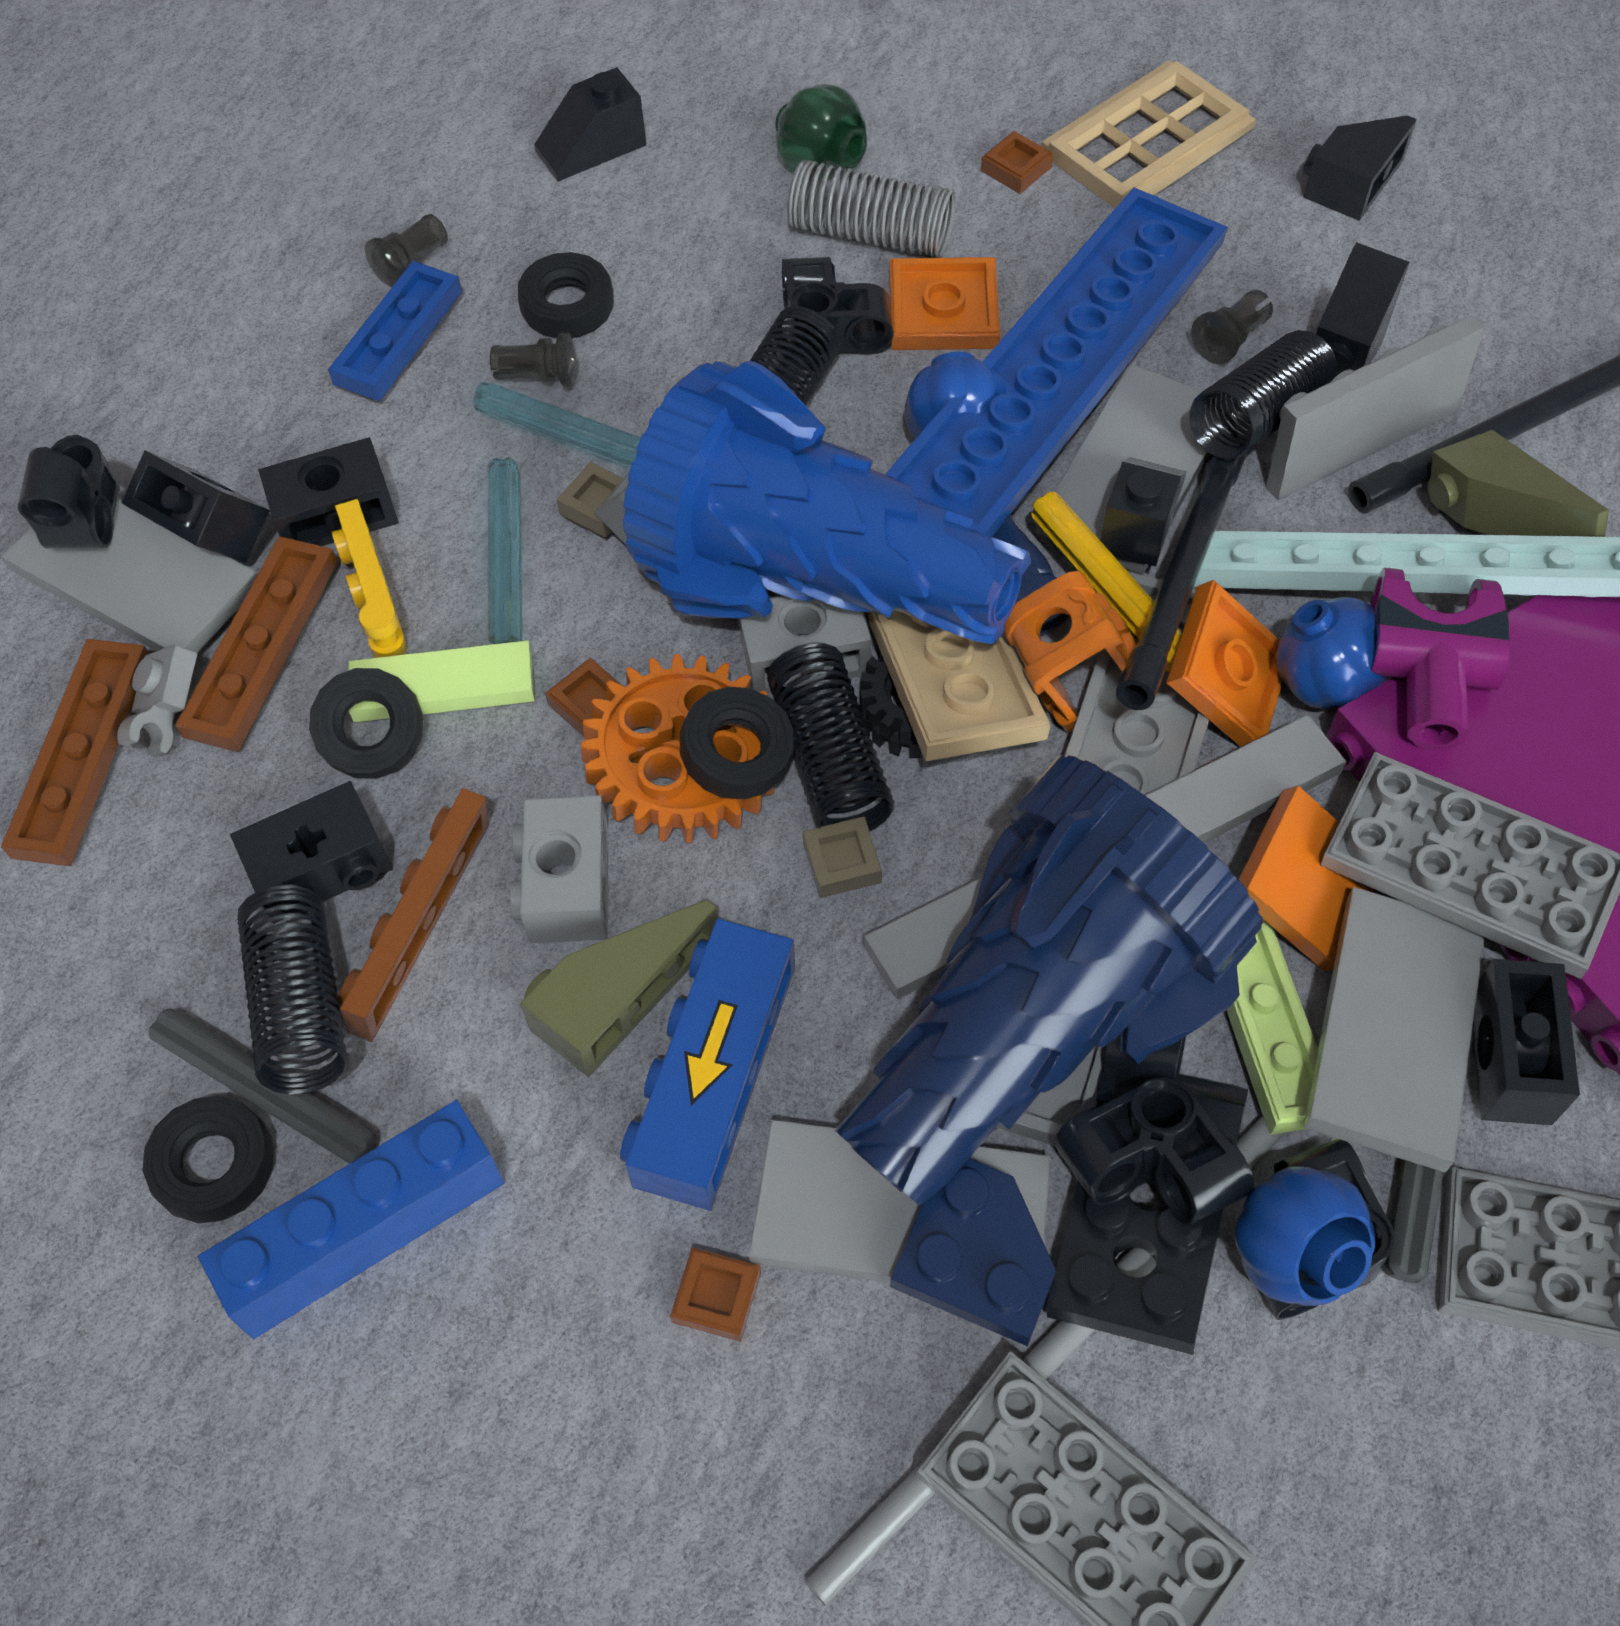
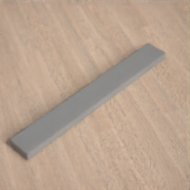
(1204, 801)

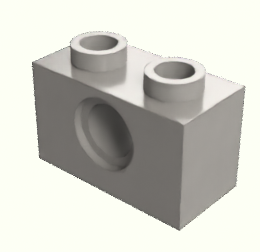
(771, 636)
(568, 903)

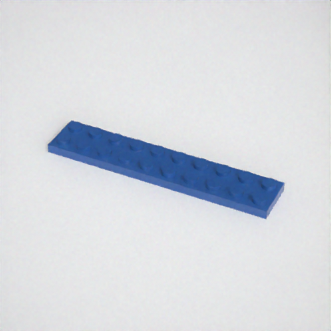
(1061, 359)

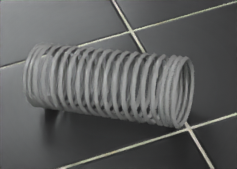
(807, 198)

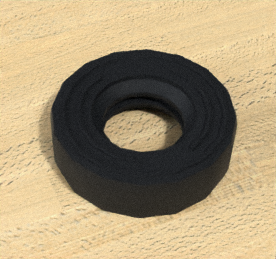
(561, 271)
(343, 693)
(741, 707)
(180, 1131)

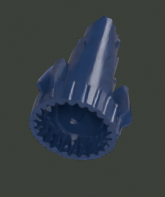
(1081, 931)

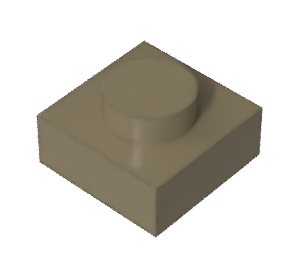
(586, 495)
(842, 857)

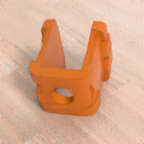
(1092, 629)

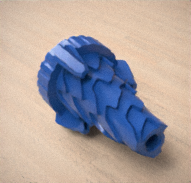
(749, 499)

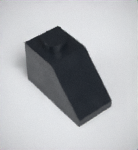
(592, 125)
(1356, 164)
(1361, 306)
(1141, 510)

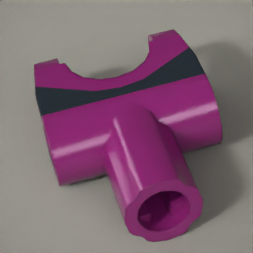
(1439, 654)

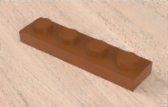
(257, 644)
(75, 755)
(402, 935)

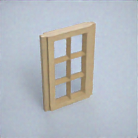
(1231, 124)

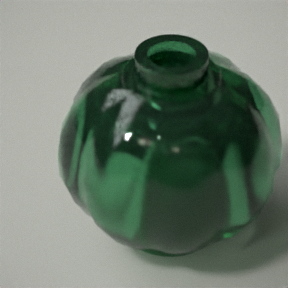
(821, 126)

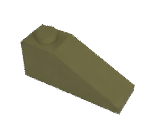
(1505, 491)
(611, 986)

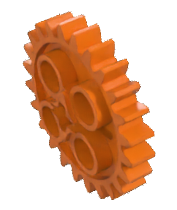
(662, 703)

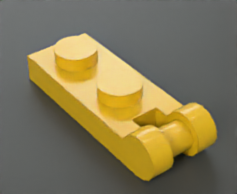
(368, 583)

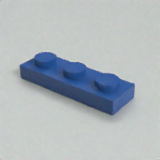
(395, 330)

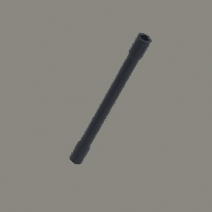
(1399, 477)
(1149, 659)

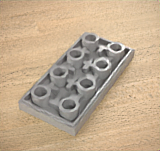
(1372, 406)
(1141, 421)
(142, 582)
(1477, 864)
(1396, 1031)
(840, 1216)
(1531, 1257)
(1081, 1509)

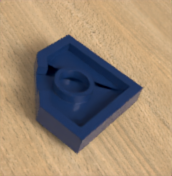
(978, 1254)

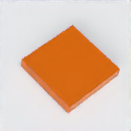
(944, 303)
(1227, 665)
(1288, 879)

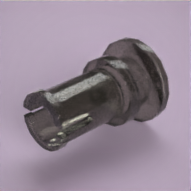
(396, 251)
(1222, 332)
(537, 360)

